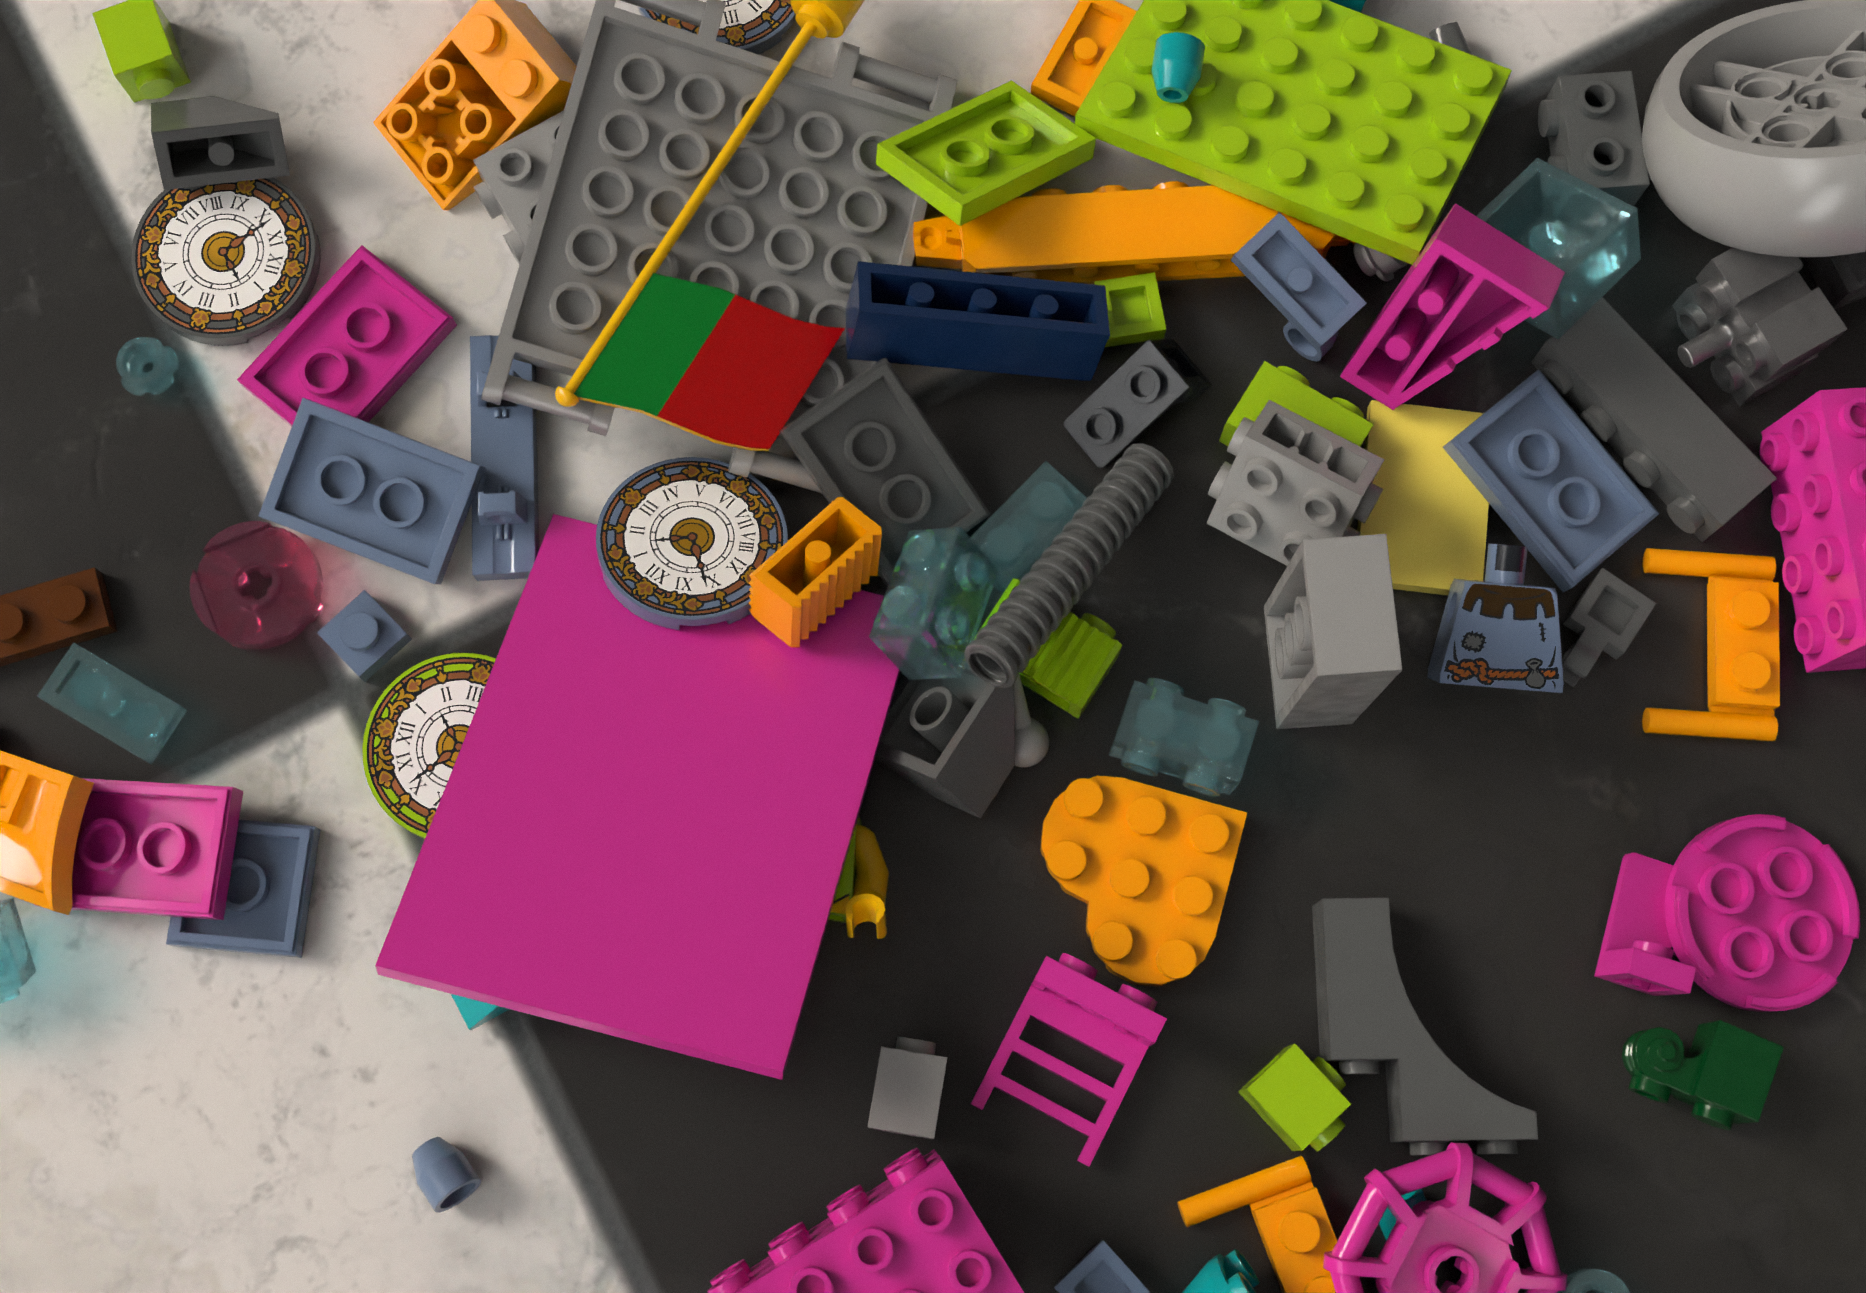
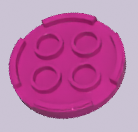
(1761, 913)

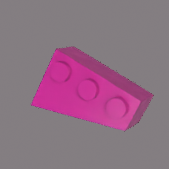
(1450, 304)

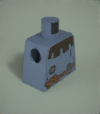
(1500, 629)

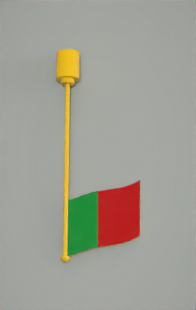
(699, 350)

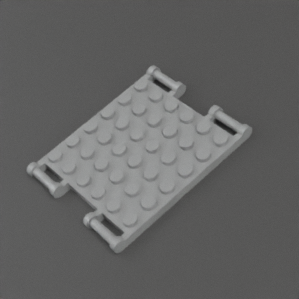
(774, 228)

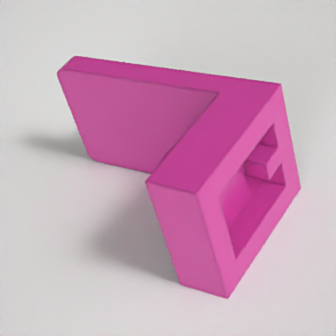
(1636, 939)

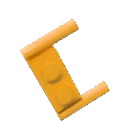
(1740, 646)
(1287, 1218)

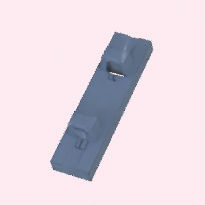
(507, 496)

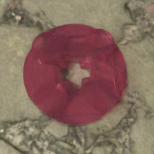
(225, 570)

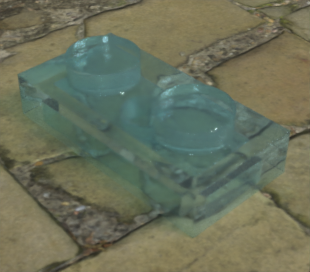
(1027, 523)
(112, 703)

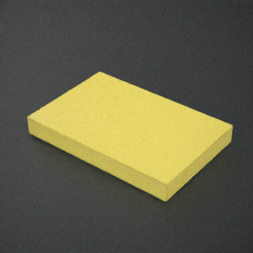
(1427, 502)

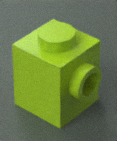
(1298, 1099)

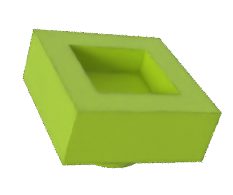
(1133, 309)

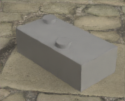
(1332, 631)

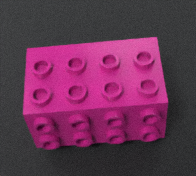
(1822, 523)
(895, 1239)

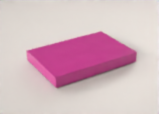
(349, 343)
(156, 849)

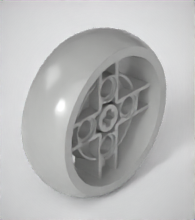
(1766, 130)

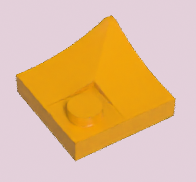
(39, 831)

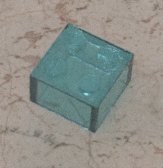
(1572, 228)

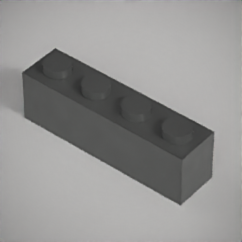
(1652, 421)

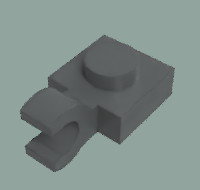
(1605, 621)

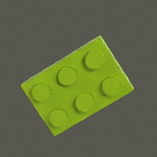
(985, 152)

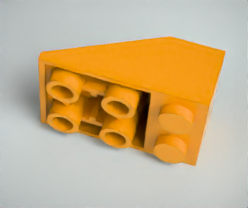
(474, 93)

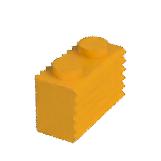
(815, 571)

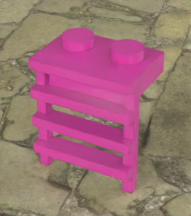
(1092, 1014)

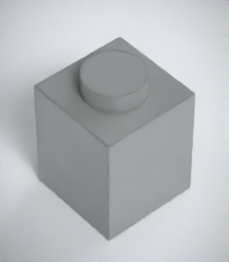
(908, 1089)

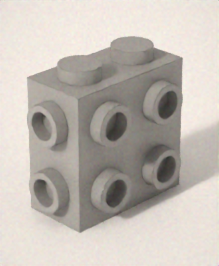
(514, 179)
(1291, 484)

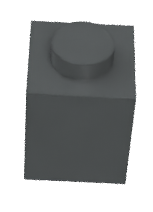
(216, 142)

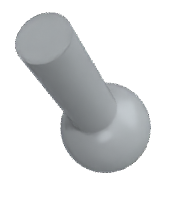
(1030, 734)

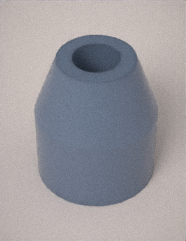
(443, 1174)

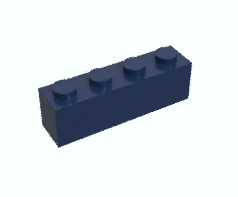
(976, 321)

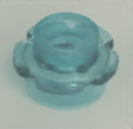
(139, 352)

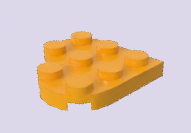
(1146, 868)

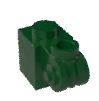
(1721, 1077)

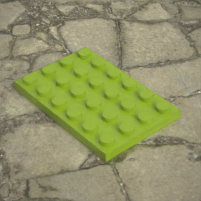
(1305, 113)

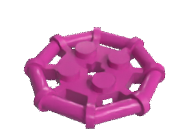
(1445, 1229)

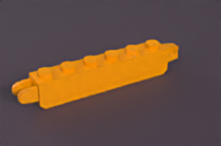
(1107, 235)

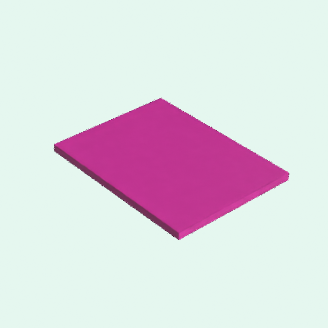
(647, 818)

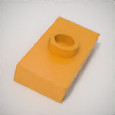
(1081, 53)

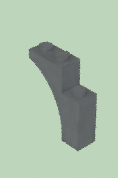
(1372, 1021)

